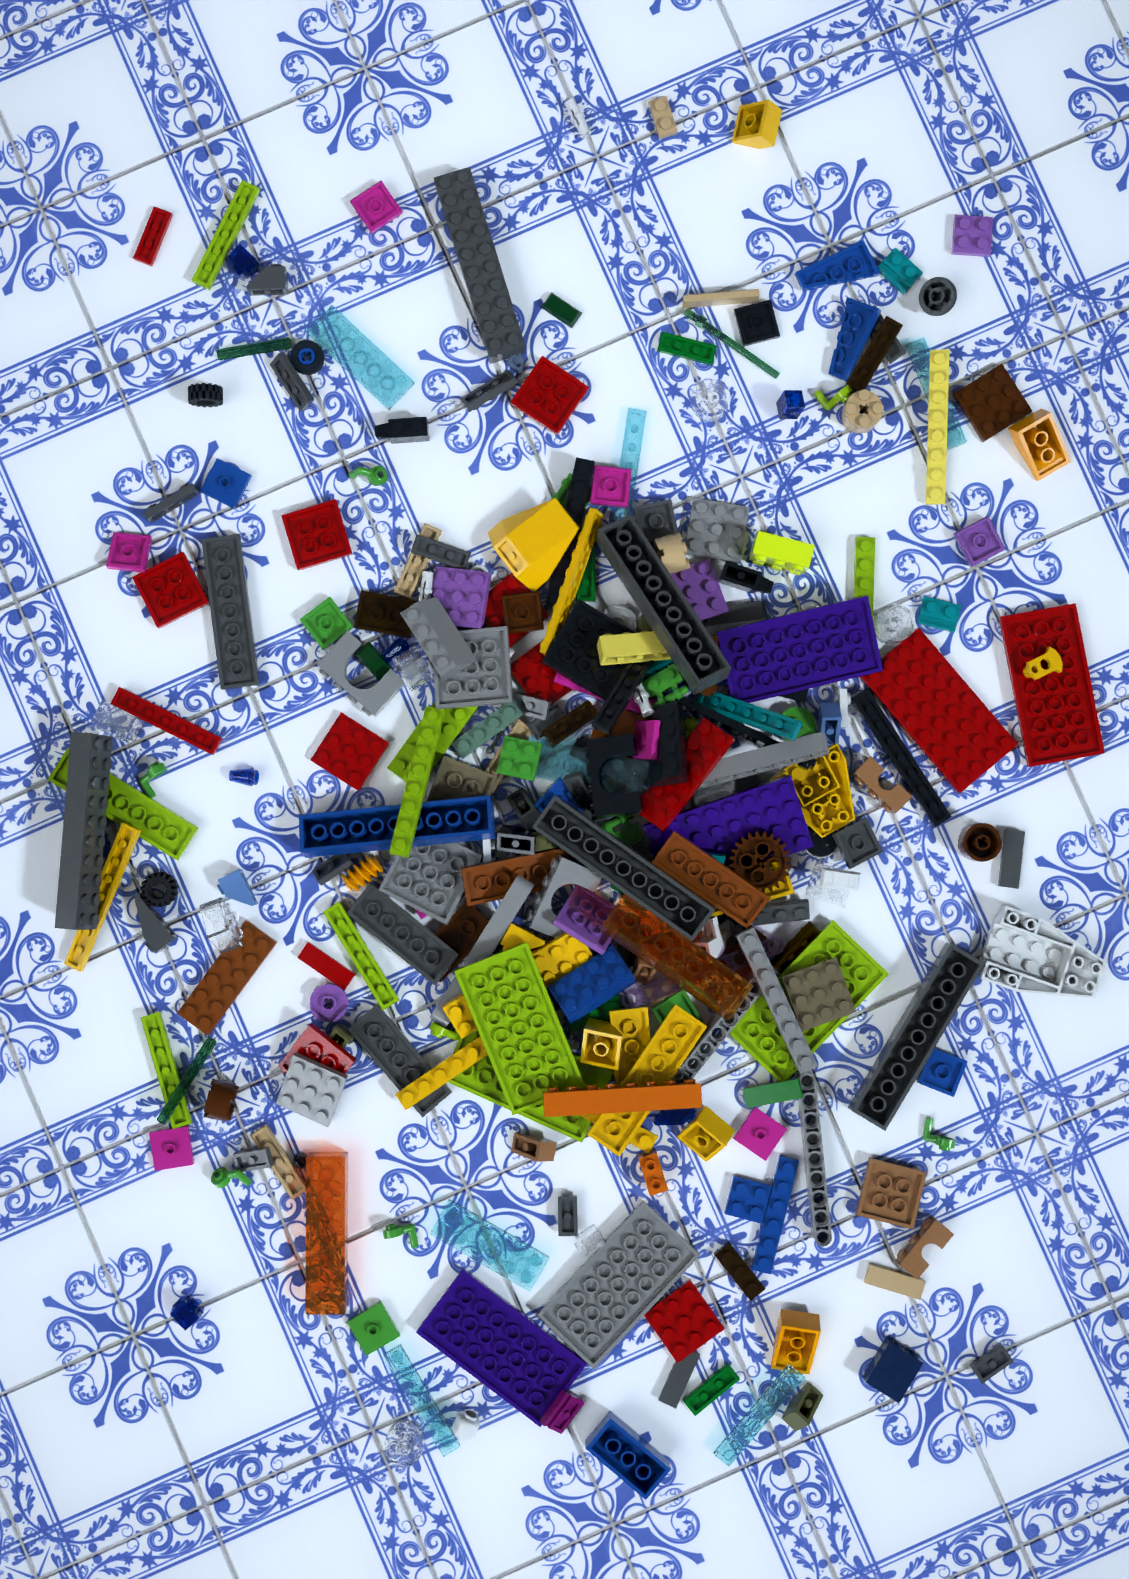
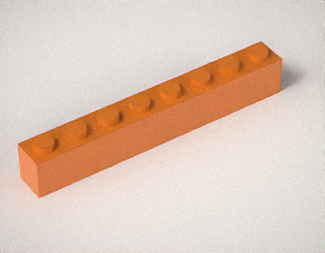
(622, 1099)

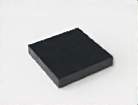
(756, 323)

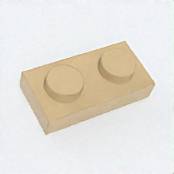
(662, 117)

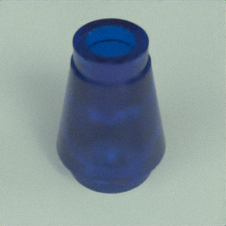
(397, 647)
(244, 776)

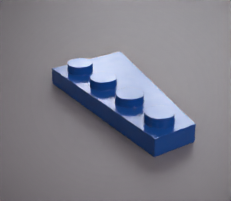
(854, 333)

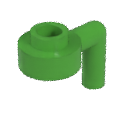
(371, 474)
(154, 771)
(943, 1142)
(222, 1177)
(393, 1231)

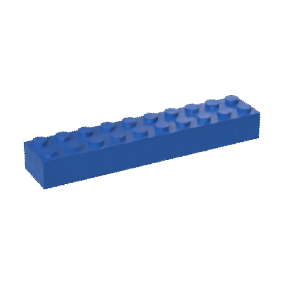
(374, 827)

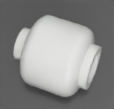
(466, 1425)

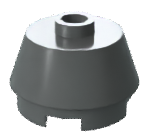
(937, 296)

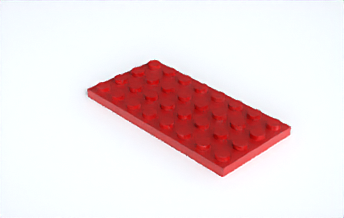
(1058, 709)
(939, 711)

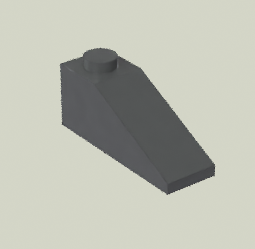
(154, 927)

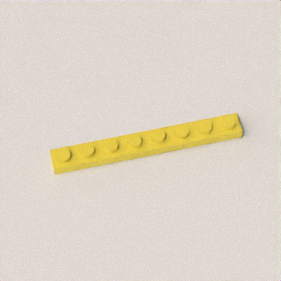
(937, 427)

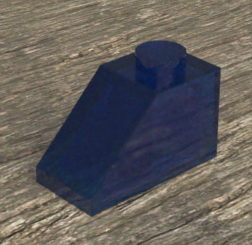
(674, 1116)

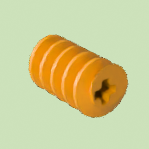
(362, 873)

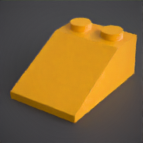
(1040, 443)
(795, 1340)

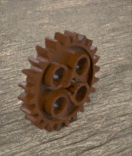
(749, 847)

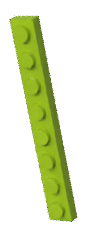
(417, 782)

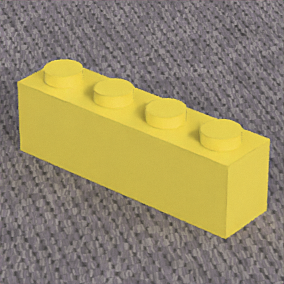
(630, 648)

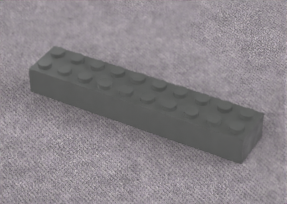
(479, 265)
(663, 604)
(83, 831)
(624, 867)
(916, 1035)

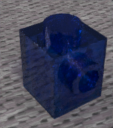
(243, 262)
(790, 404)
(186, 1312)

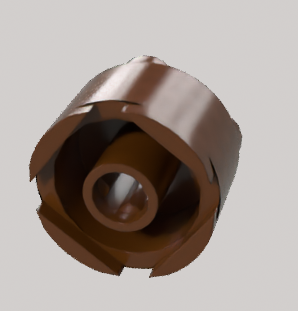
(989, 837)
(220, 1099)

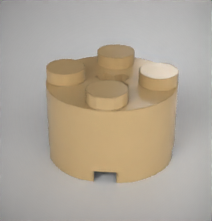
(859, 401)
(671, 552)

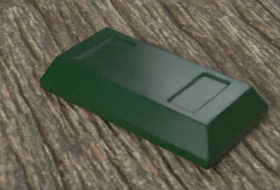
(561, 310)
(373, 660)

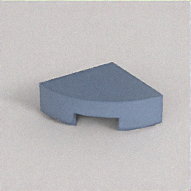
(516, 363)

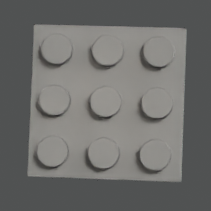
(716, 530)
(311, 1089)

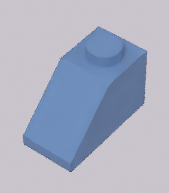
(830, 721)
(237, 888)

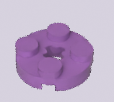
(317, 1002)

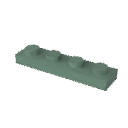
(487, 729)

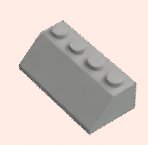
(438, 637)

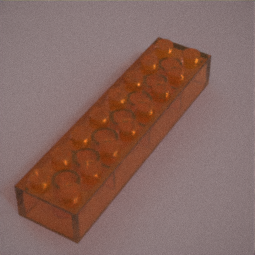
(676, 957)
(326, 1233)

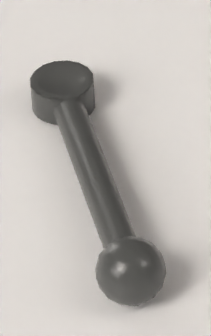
(489, 750)

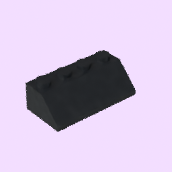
(672, 756)

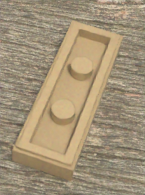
(894, 1281)

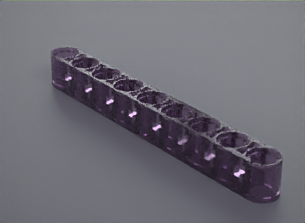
(727, 957)

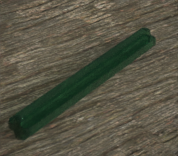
(186, 1080)

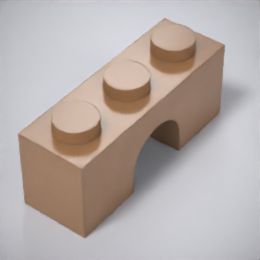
(868, 774)
(931, 1233)

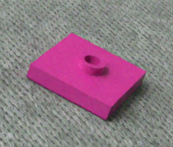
(376, 207)
(610, 486)
(129, 552)
(647, 739)
(760, 1133)
(171, 1148)

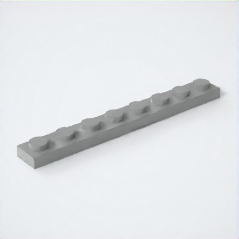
(776, 1000)

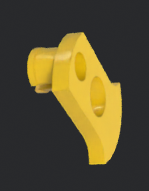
(1035, 671)

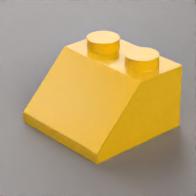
(757, 124)
(517, 934)
(601, 1044)
(706, 1134)

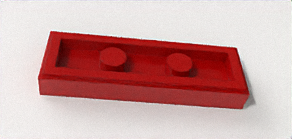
(153, 236)
(326, 965)

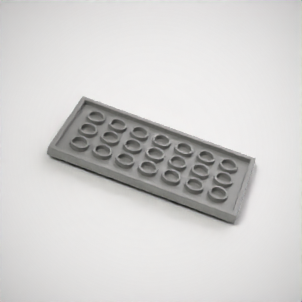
(618, 1284)

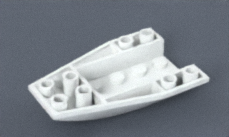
(1038, 958)

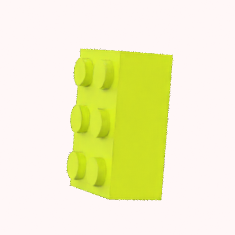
(781, 553)

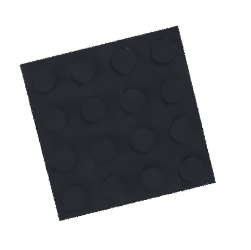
(576, 652)

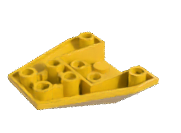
(534, 541)
(823, 791)

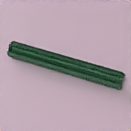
(254, 348)

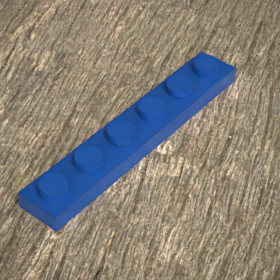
(775, 1214)

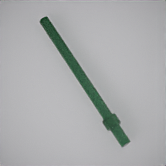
(701, 322)

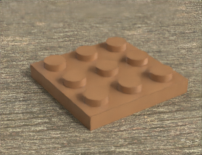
(891, 1193)

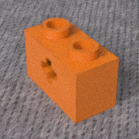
(652, 1172)

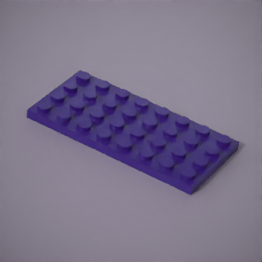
(801, 650)
(723, 821)
(500, 1346)

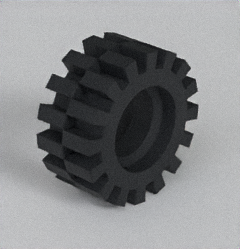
(205, 395)
(147, 889)

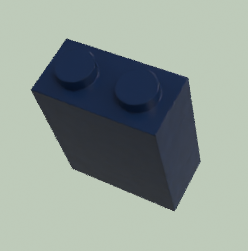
(893, 1369)

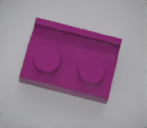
(562, 1411)

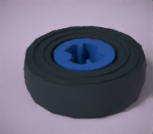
(307, 367)

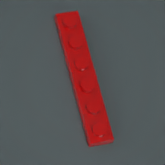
(166, 721)

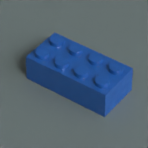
(591, 984)
(627, 1455)

